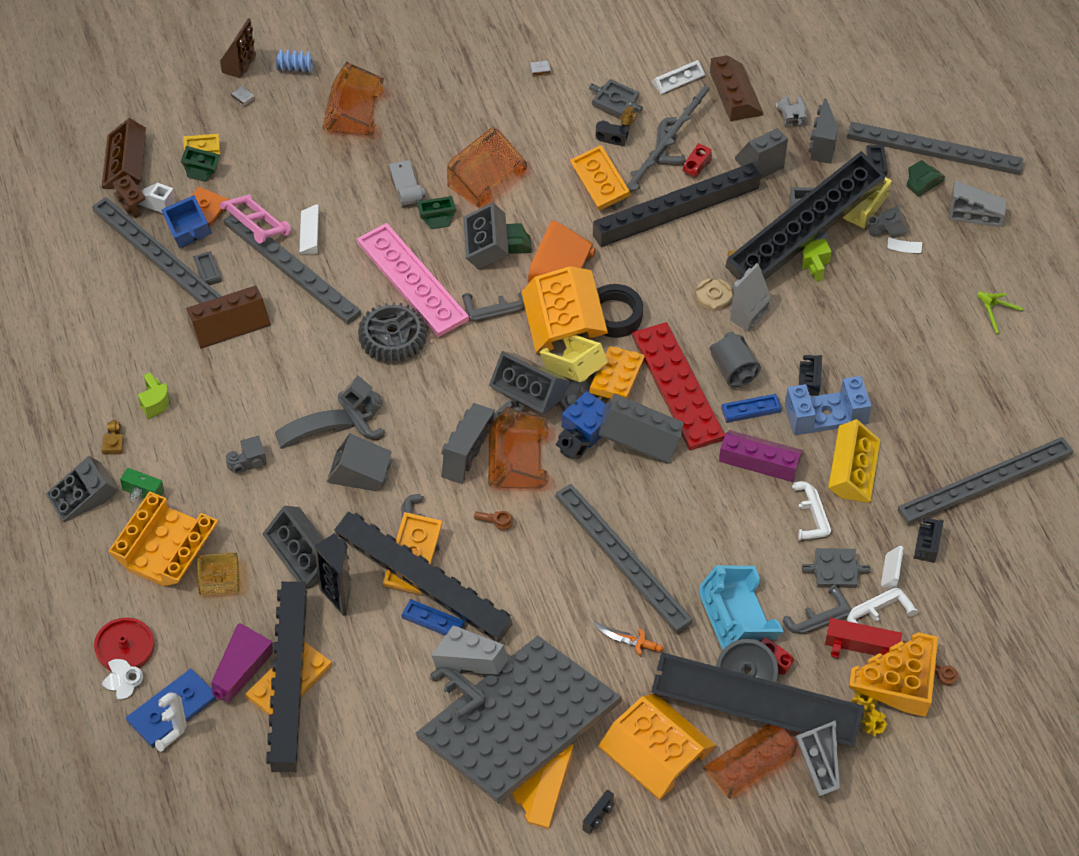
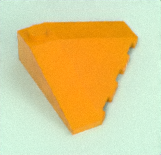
(901, 676)
(542, 791)

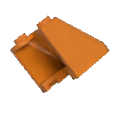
(560, 250)

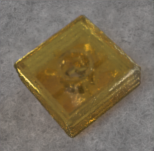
(211, 564)

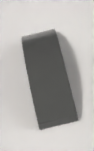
(312, 424)

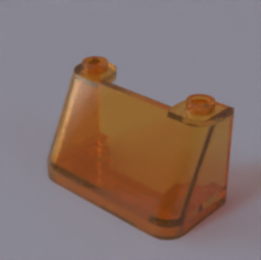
(352, 101)
(483, 166)
(516, 450)

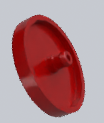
(124, 640)

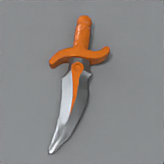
(630, 639)

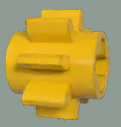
(868, 702)
(874, 722)

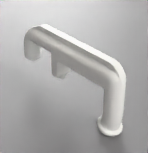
(817, 510)
(879, 602)
(174, 713)

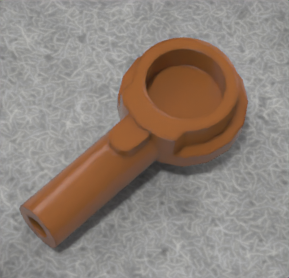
(501, 520)
(947, 674)

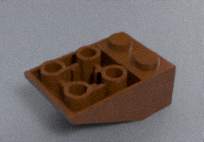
(240, 52)

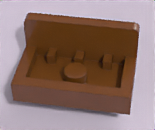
(129, 194)

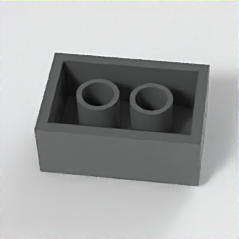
(485, 236)

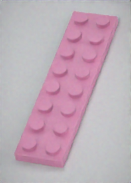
(412, 279)

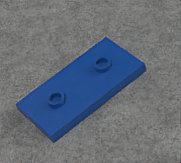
(148, 719)

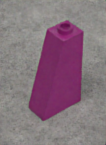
(241, 660)

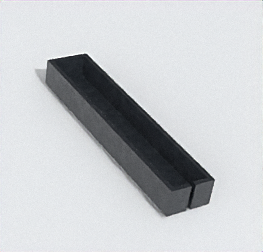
(755, 697)

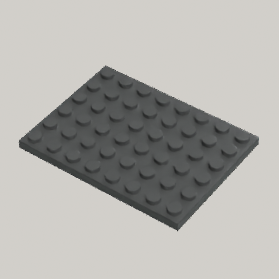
(526, 720)

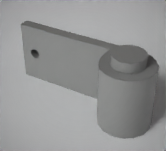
(405, 183)

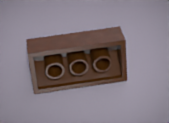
(734, 88)
(124, 153)
(228, 316)

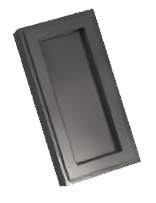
(207, 268)

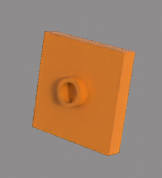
(209, 204)

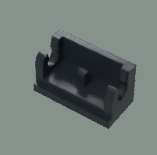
(811, 373)
(928, 540)

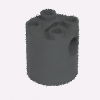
(735, 360)

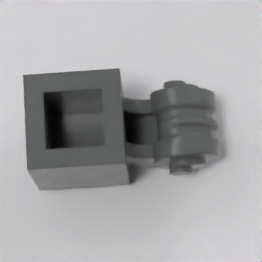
(890, 220)
(360, 392)
(251, 457)

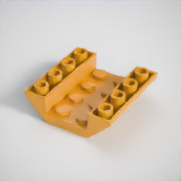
(563, 306)
(161, 541)
(655, 744)

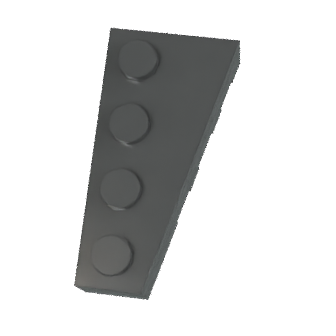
(466, 442)

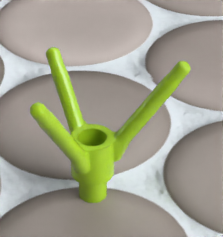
(990, 300)

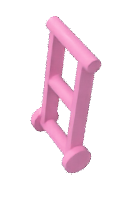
(259, 234)

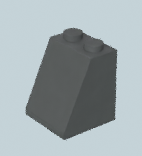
(765, 152)
(360, 464)

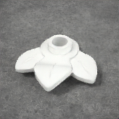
(119, 679)

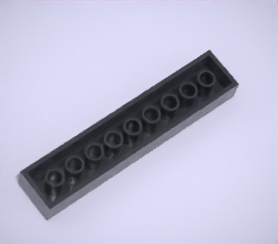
(808, 218)

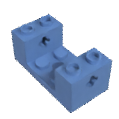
(845, 406)

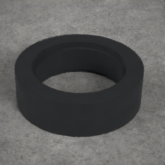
(629, 296)

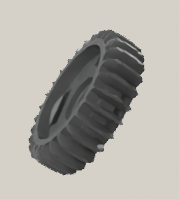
(395, 344)

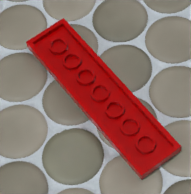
(678, 386)

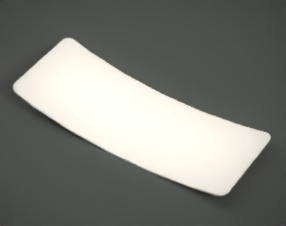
(904, 246)

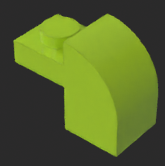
(815, 256)
(155, 398)

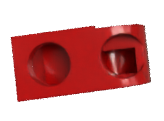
(697, 160)

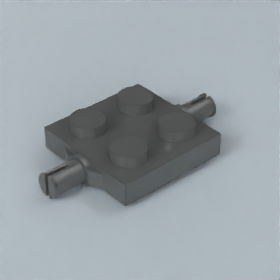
(615, 97)
(836, 567)

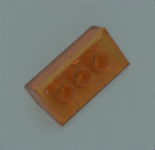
(751, 759)

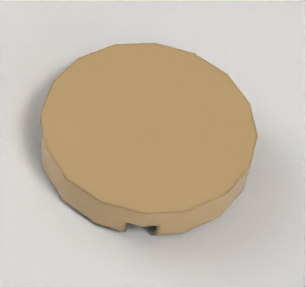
(714, 294)

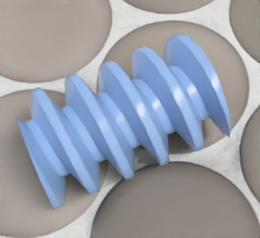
(294, 61)

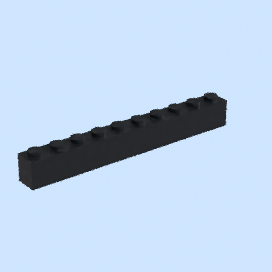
(676, 205)
(424, 577)
(288, 677)

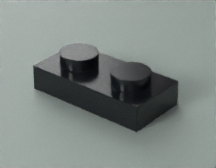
(877, 155)
(594, 817)

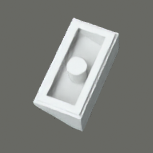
(892, 568)

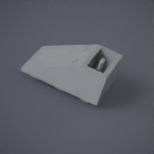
(750, 299)

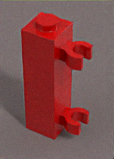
(859, 638)

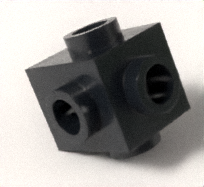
(572, 443)

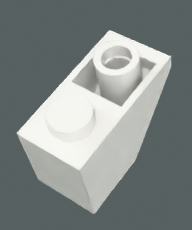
(158, 197)

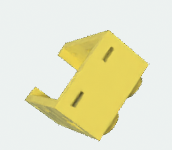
(868, 207)
(578, 360)

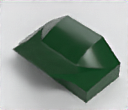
(199, 163)
(923, 178)
(437, 211)
(518, 239)

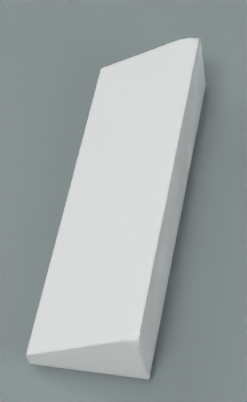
(678, 77)
(309, 230)

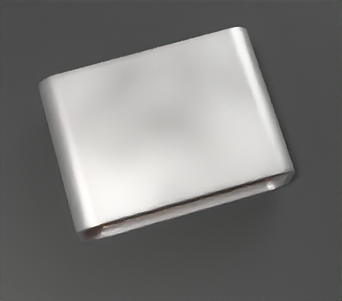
(540, 68)
(242, 96)

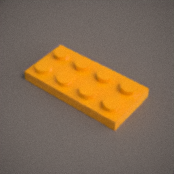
(600, 177)
(618, 374)
(421, 537)
(313, 668)

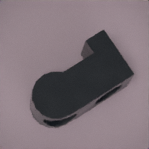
(612, 133)

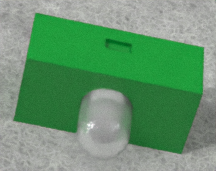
(140, 484)

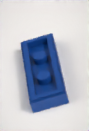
(751, 408)
(430, 617)

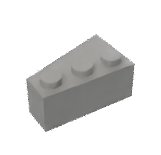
(975, 206)
(470, 651)
(820, 757)

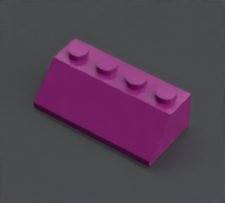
(760, 455)

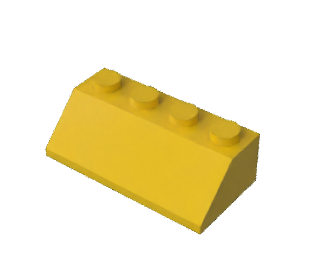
(854, 462)

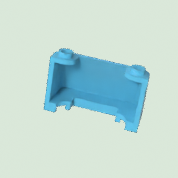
(734, 606)

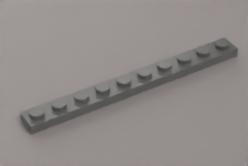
(935, 148)
(154, 251)
(297, 272)
(984, 480)
(624, 558)

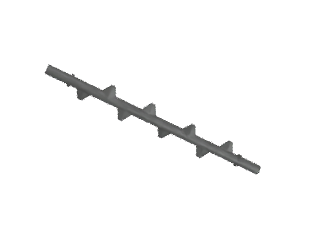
(666, 141)

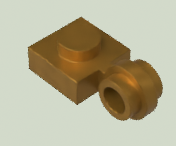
(629, 116)
(113, 442)

